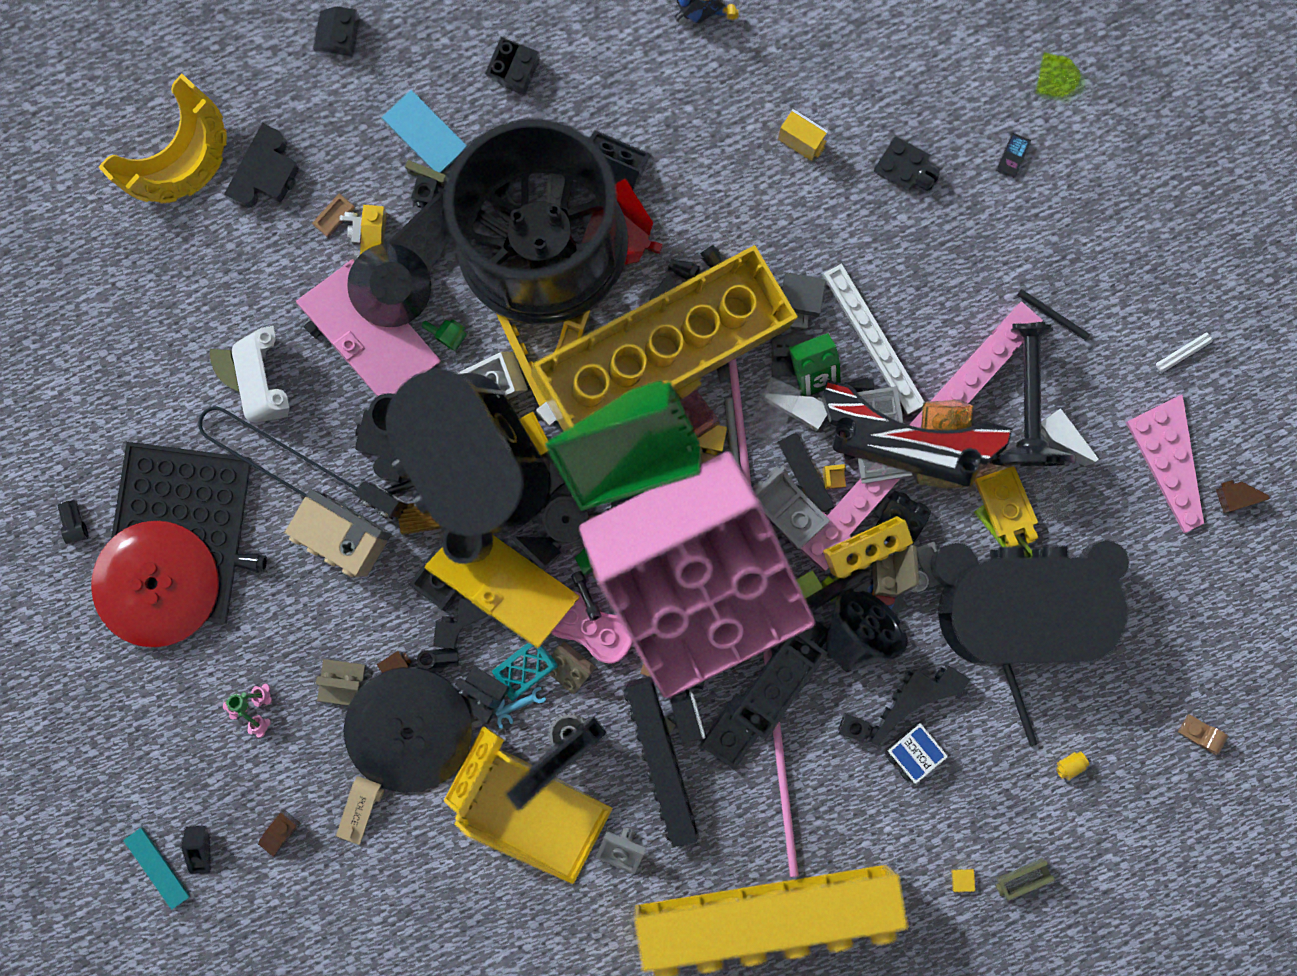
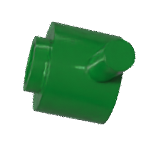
(449, 333)

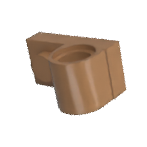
(1203, 735)

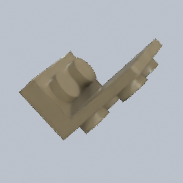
(896, 573)

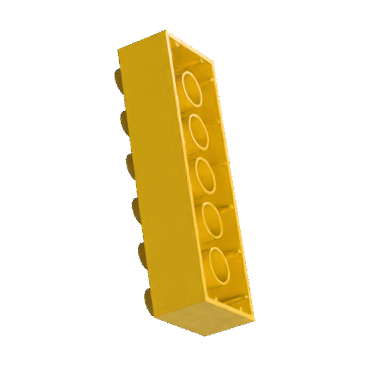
(668, 338)
(770, 918)

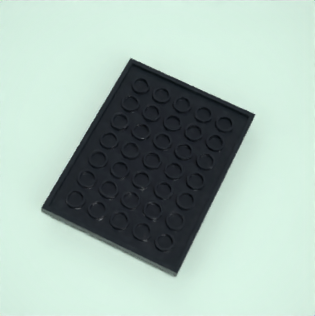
(191, 490)

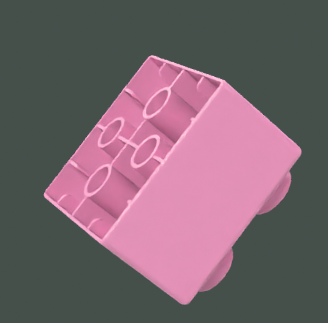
(688, 567)

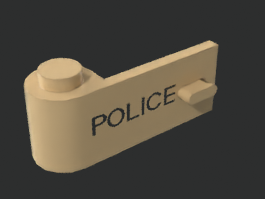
(358, 809)

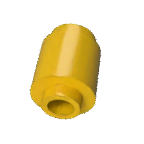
(1072, 765)

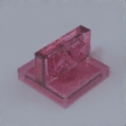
(699, 413)

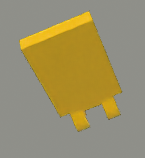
(1007, 505)

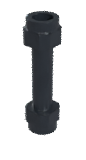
(592, 610)

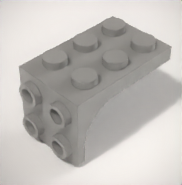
(789, 508)

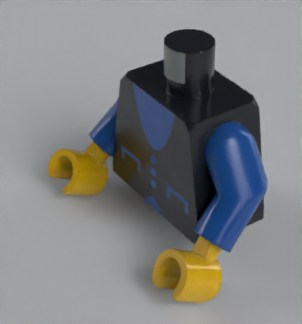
(703, 9)

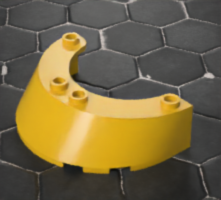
(187, 160)

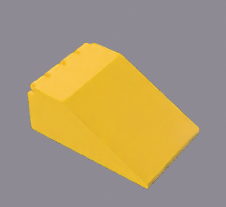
(548, 833)

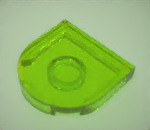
(1057, 76)

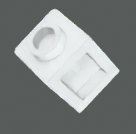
(355, 229)

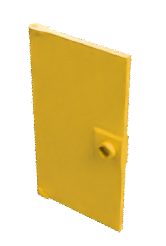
(509, 590)

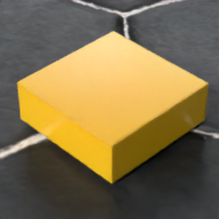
(963, 880)

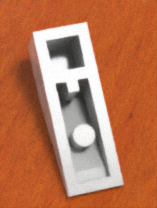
(809, 411)

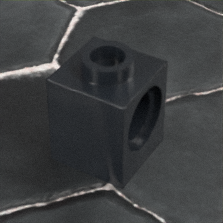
(424, 183)
(844, 727)

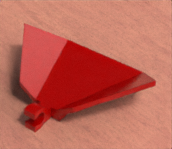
(637, 222)

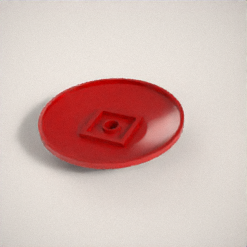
(184, 589)

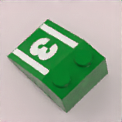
(815, 363)

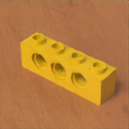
(837, 555)

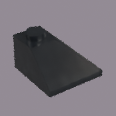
(539, 549)

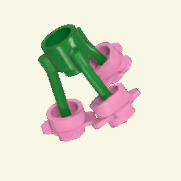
(239, 704)

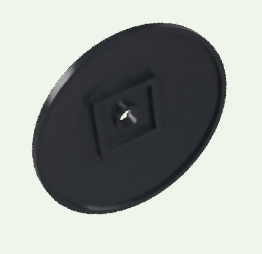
(411, 700)

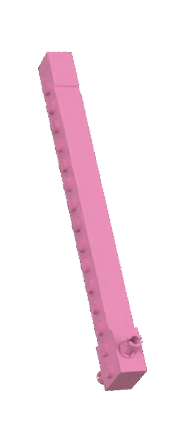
(962, 386)

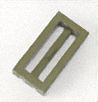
(417, 169)

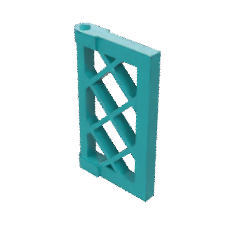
(509, 662)

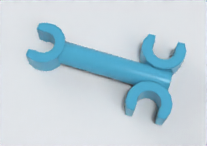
(503, 711)

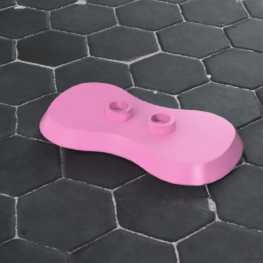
(602, 637)

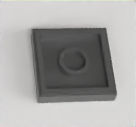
(804, 293)

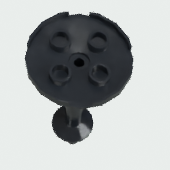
(1032, 449)

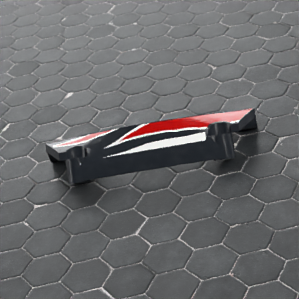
(929, 452)

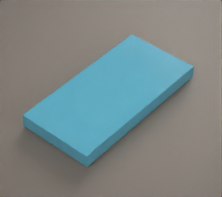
(424, 132)

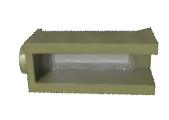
(1024, 879)

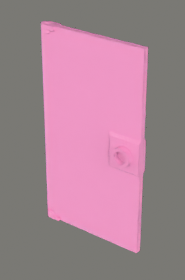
(377, 353)

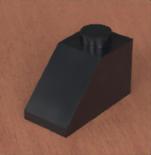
(196, 849)

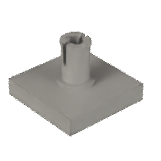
(621, 851)

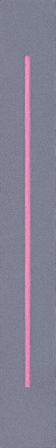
(780, 760)

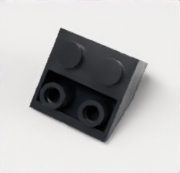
(513, 65)

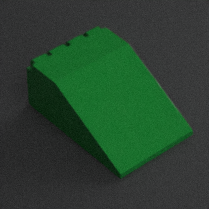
(628, 447)

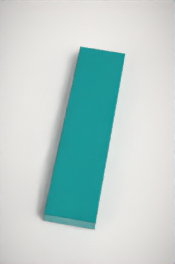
(156, 868)

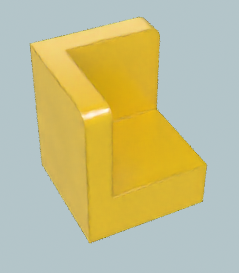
(834, 476)

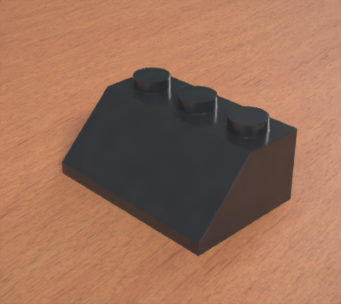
(624, 159)

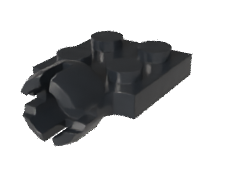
(907, 166)

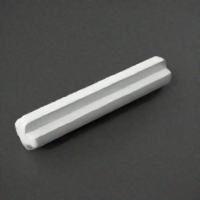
(1184, 352)

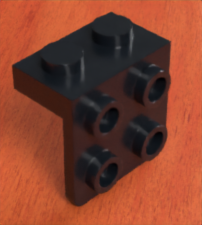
(913, 513)

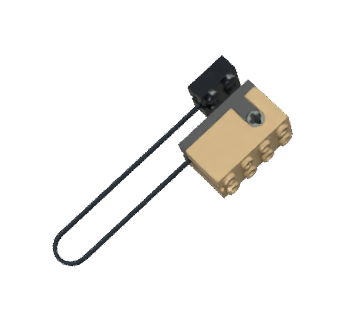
(328, 525)

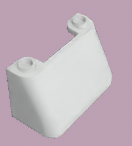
(257, 401)

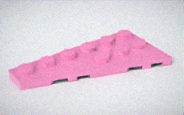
(1167, 450)

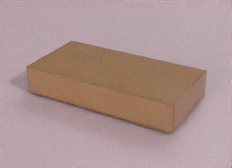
(329, 218)

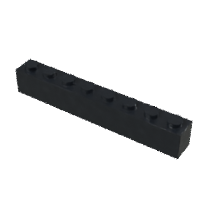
(662, 761)

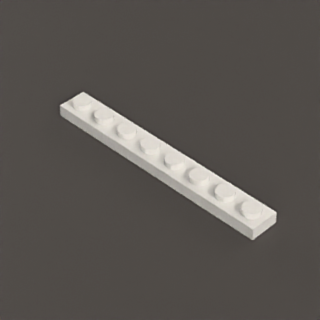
(873, 338)

